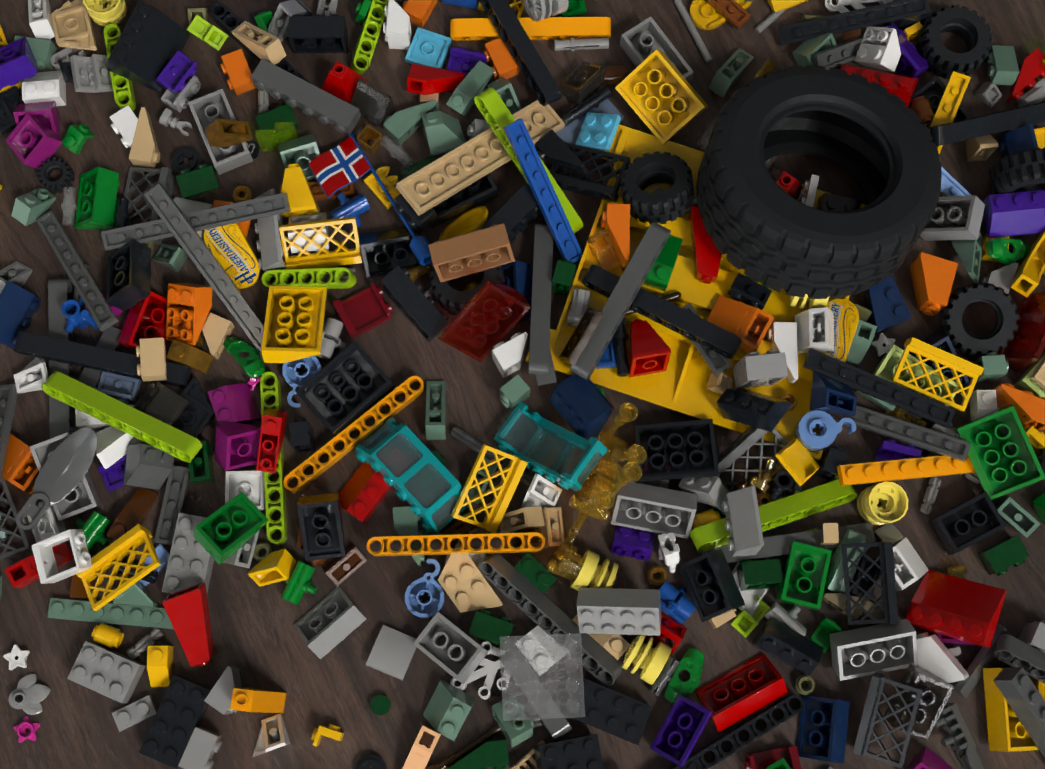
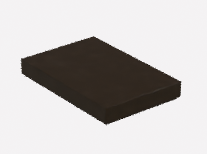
(581, 336)

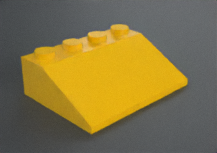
(661, 96)
(293, 323)
(1003, 725)

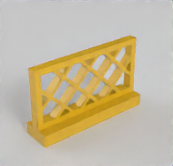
(325, 258)
(945, 359)
(504, 490)
(114, 555)

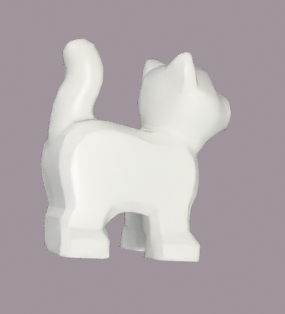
(669, 551)

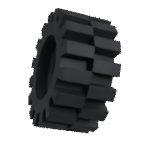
(50, 166)

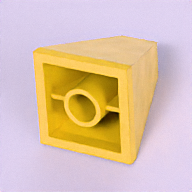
(298, 192)

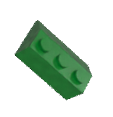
(96, 199)

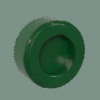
(380, 705)

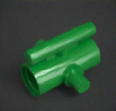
(94, 529)
(299, 583)

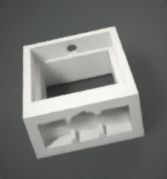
(43, 553)

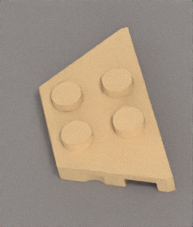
(73, 26)
(466, 584)

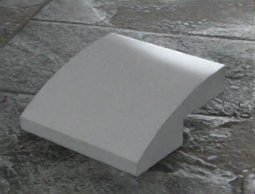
(91, 73)
(392, 652)

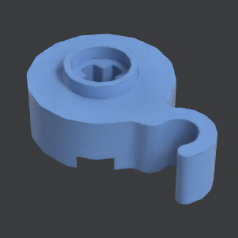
(293, 377)
(828, 429)
(425, 585)

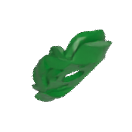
(998, 249)
(253, 364)
(692, 662)

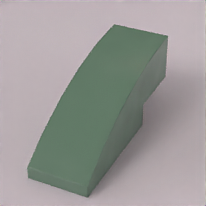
(835, 574)

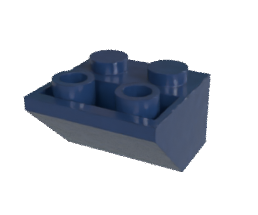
(832, 397)

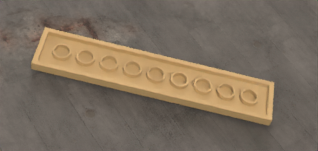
(471, 161)

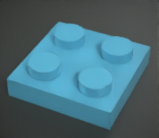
(428, 49)
(598, 131)

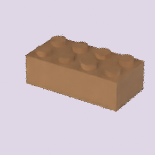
(471, 252)

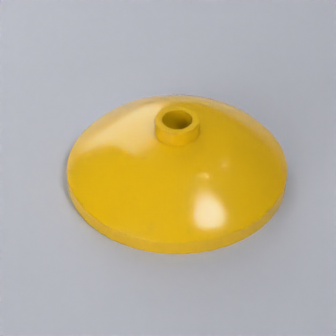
(466, 223)

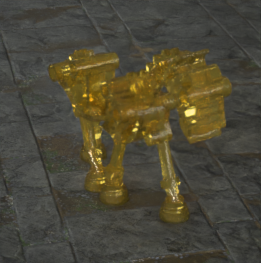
(600, 489)

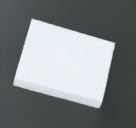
(48, 525)

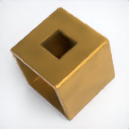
(370, 134)

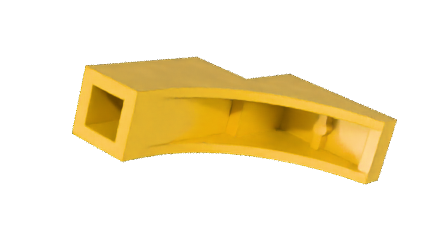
(1031, 269)

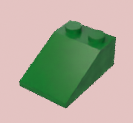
(664, 264)
(229, 527)
(804, 576)

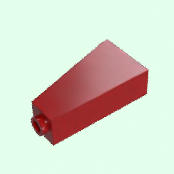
(705, 253)
(191, 621)

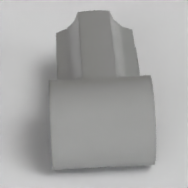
(1034, 96)
(579, 306)

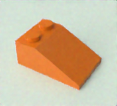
(617, 223)

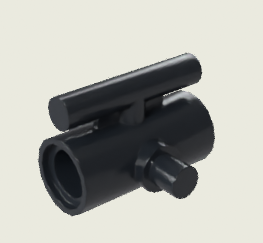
(787, 480)

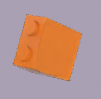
(932, 282)

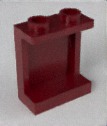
(363, 311)
(765, 758)

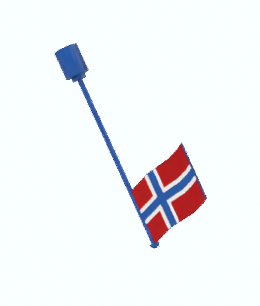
(348, 164)

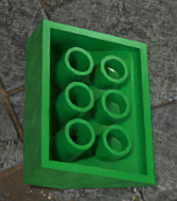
(1001, 452)

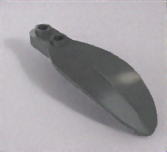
(60, 475)

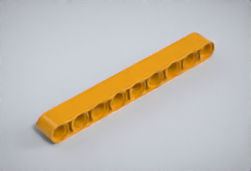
(547, 29)
(350, 443)
(446, 540)

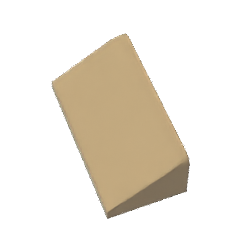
(553, 529)

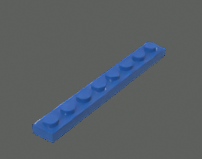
(543, 190)

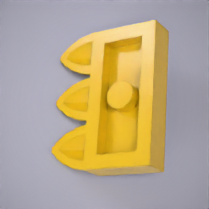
(389, 183)

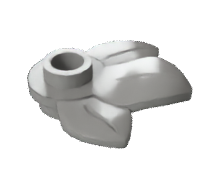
(31, 693)

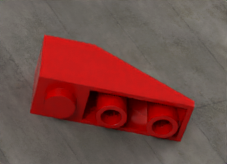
(1029, 70)
(432, 80)
(271, 439)
(26, 571)

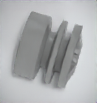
(544, 9)

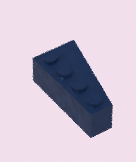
(886, 306)

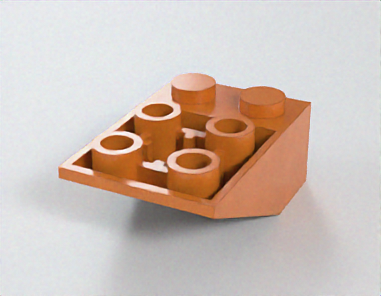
(187, 311)
(741, 320)
(1028, 407)
(20, 465)

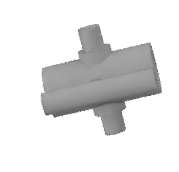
(330, 338)
(787, 617)

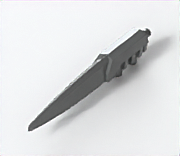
(959, 737)

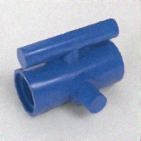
(351, 208)
(77, 315)
(675, 602)

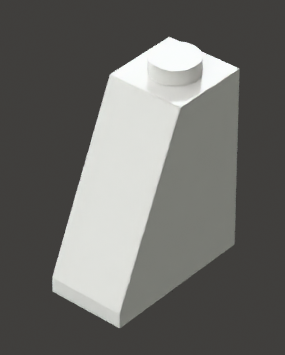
(113, 445)
(938, 659)

